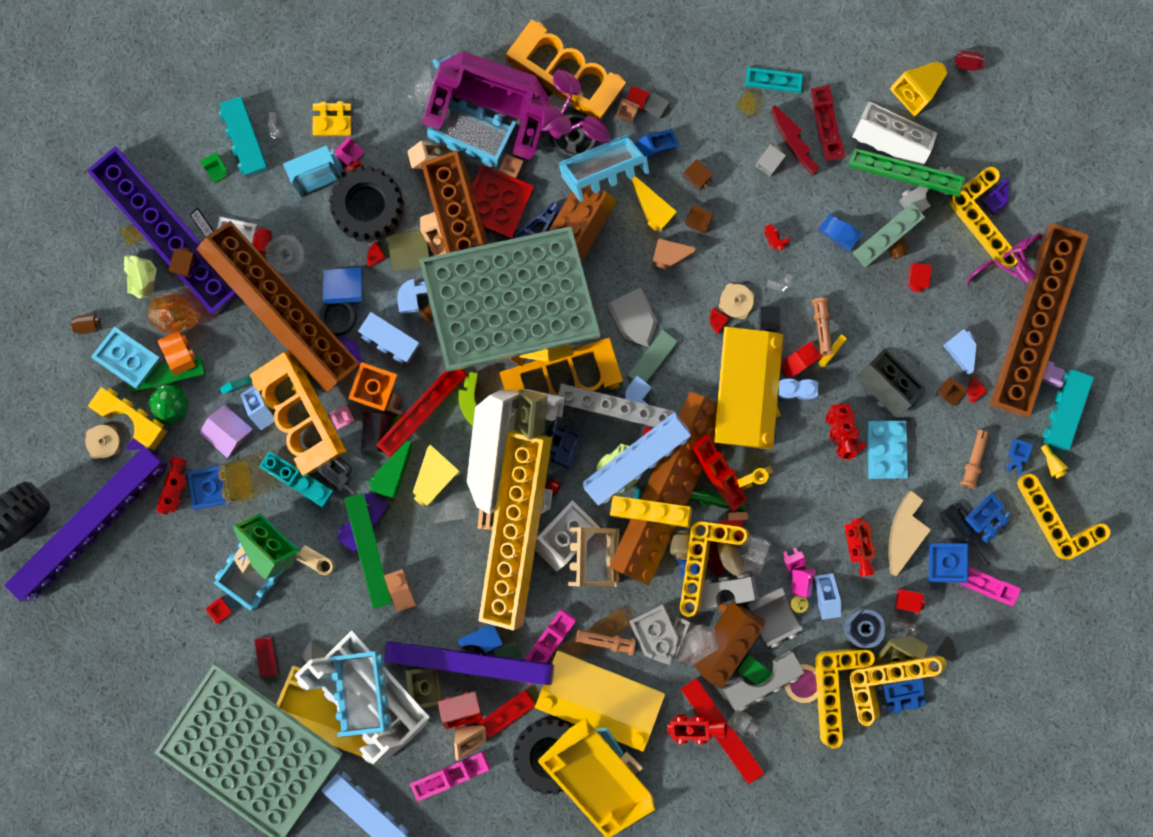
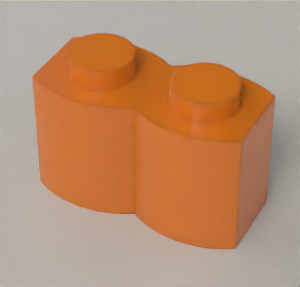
(176, 352)

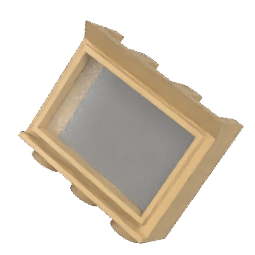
(594, 554)

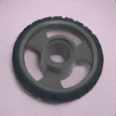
(570, 151)

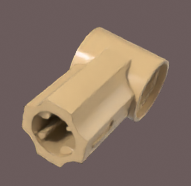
(315, 560)

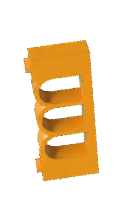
(535, 36)
(604, 356)
(266, 380)

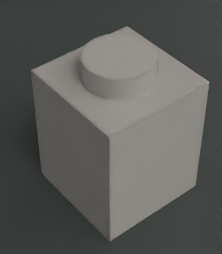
(770, 160)

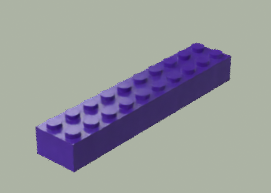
(159, 225)
(86, 525)

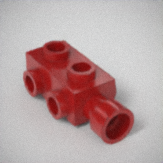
(839, 418)
(172, 492)
(858, 545)
(693, 729)

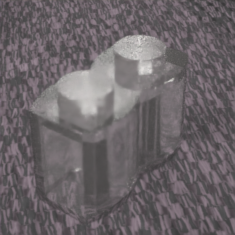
(754, 555)

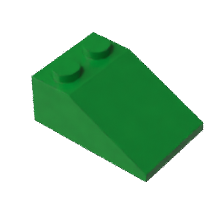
(390, 475)
(265, 546)

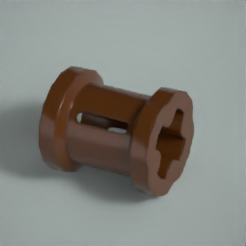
(426, 313)

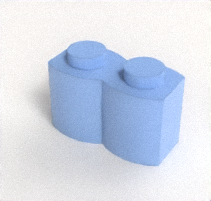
(802, 390)

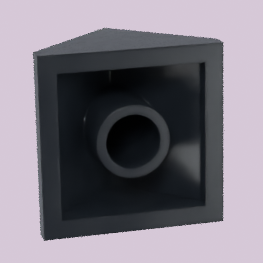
(374, 429)

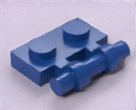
(984, 513)
(903, 690)

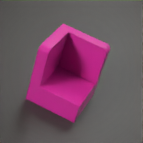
(348, 152)

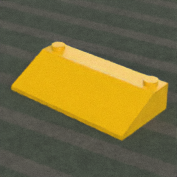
(748, 388)
(602, 698)
(317, 714)
(597, 779)

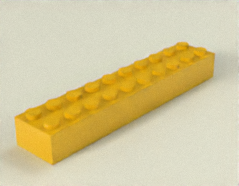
(515, 530)

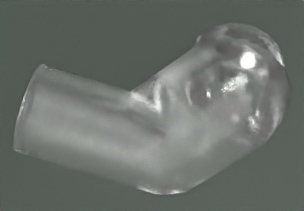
(272, 128)

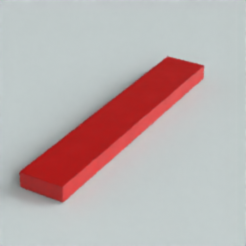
(420, 411)
(731, 744)

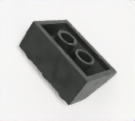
(891, 383)

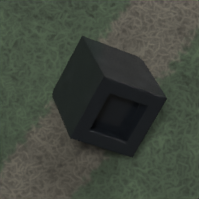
(769, 318)

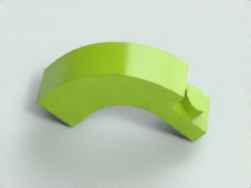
(467, 398)

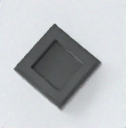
(656, 105)

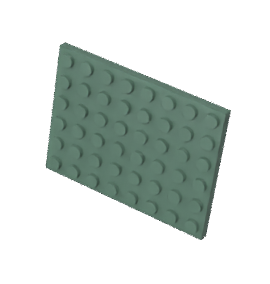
(509, 298)
(248, 752)

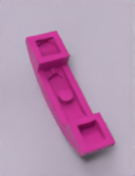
(992, 587)

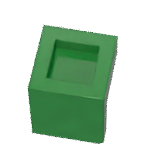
(215, 167)

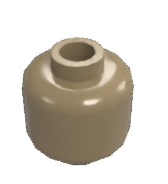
(679, 544)

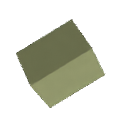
(407, 249)
(531, 413)
(424, 686)

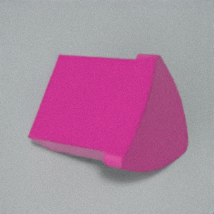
(802, 582)

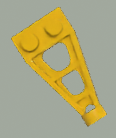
(761, 474)

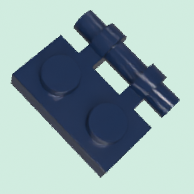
(567, 445)

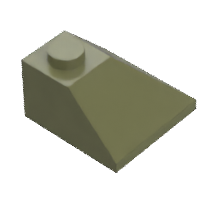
(901, 650)

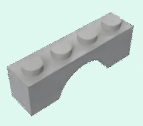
(785, 669)

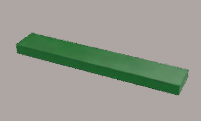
(907, 172)
(367, 550)

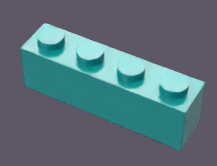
(243, 136)
(1067, 409)

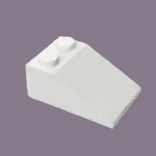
(555, 540)

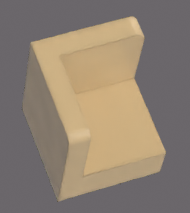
(632, 764)

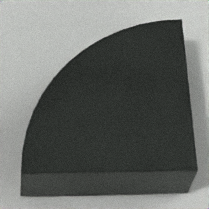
(947, 649)

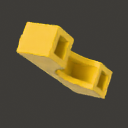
(146, 431)
(651, 511)

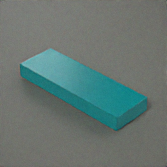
(774, 80)

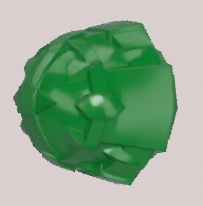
(168, 404)

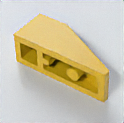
(654, 208)

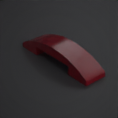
(826, 123)

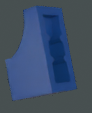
(657, 143)
(840, 232)
(486, 638)

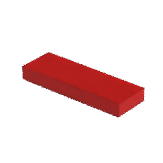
(507, 713)

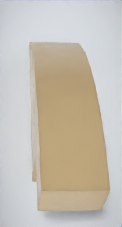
(905, 533)

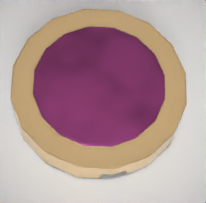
(805, 688)

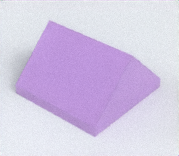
(225, 430)

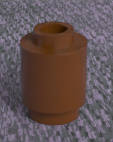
(899, 248)
(86, 324)

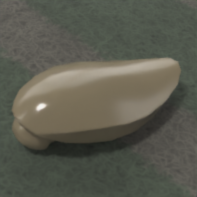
(730, 558)

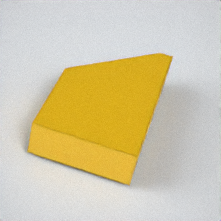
(835, 347)

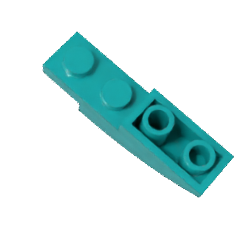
(292, 477)

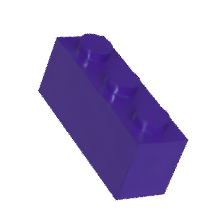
(376, 512)

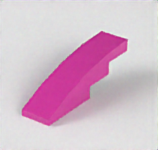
(551, 637)
(450, 776)

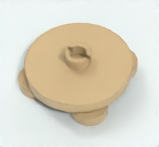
(736, 301)
(103, 441)

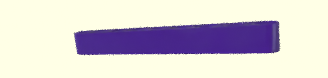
(469, 663)

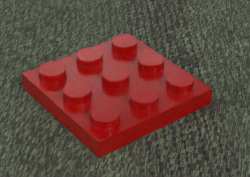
(500, 200)

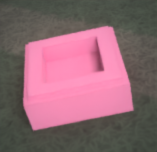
(342, 417)

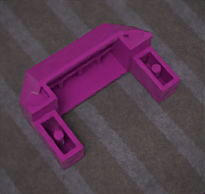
(493, 88)

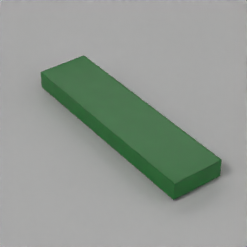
(163, 375)

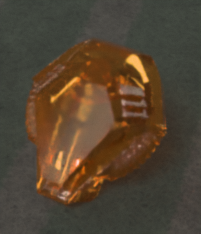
(171, 313)

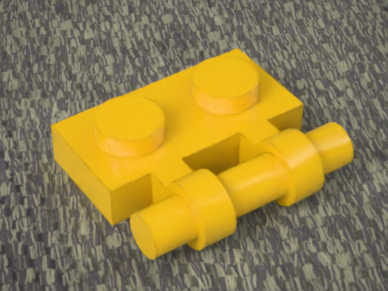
(331, 125)

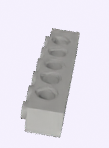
(613, 406)

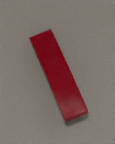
(790, 133)

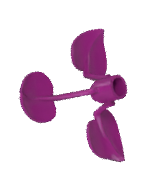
(558, 124)
(1023, 269)

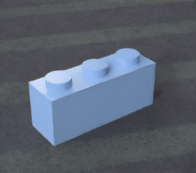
(388, 338)

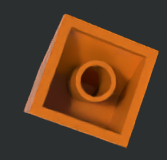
(372, 386)

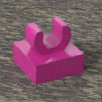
(794, 561)

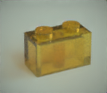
(235, 482)

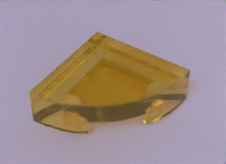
(747, 103)
(131, 235)

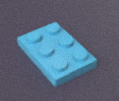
(126, 358)
(887, 449)

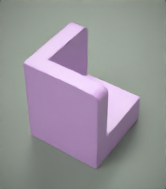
(1053, 375)

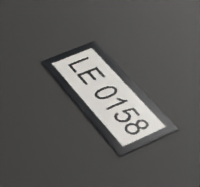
(201, 222)

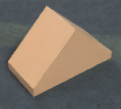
(468, 739)

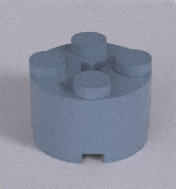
(875, 628)

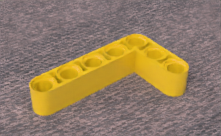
(981, 219)
(1056, 523)
(702, 559)
(889, 676)
(832, 689)

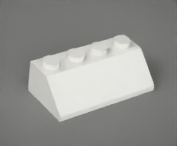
(894, 134)

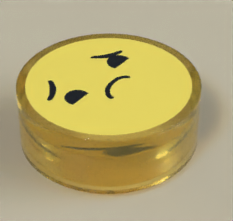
(799, 604)

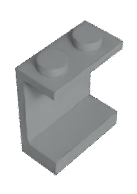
(777, 615)

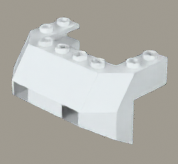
(491, 423)
(411, 717)

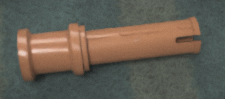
(822, 319)
(973, 468)
(615, 645)

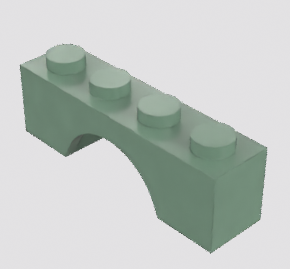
(889, 234)

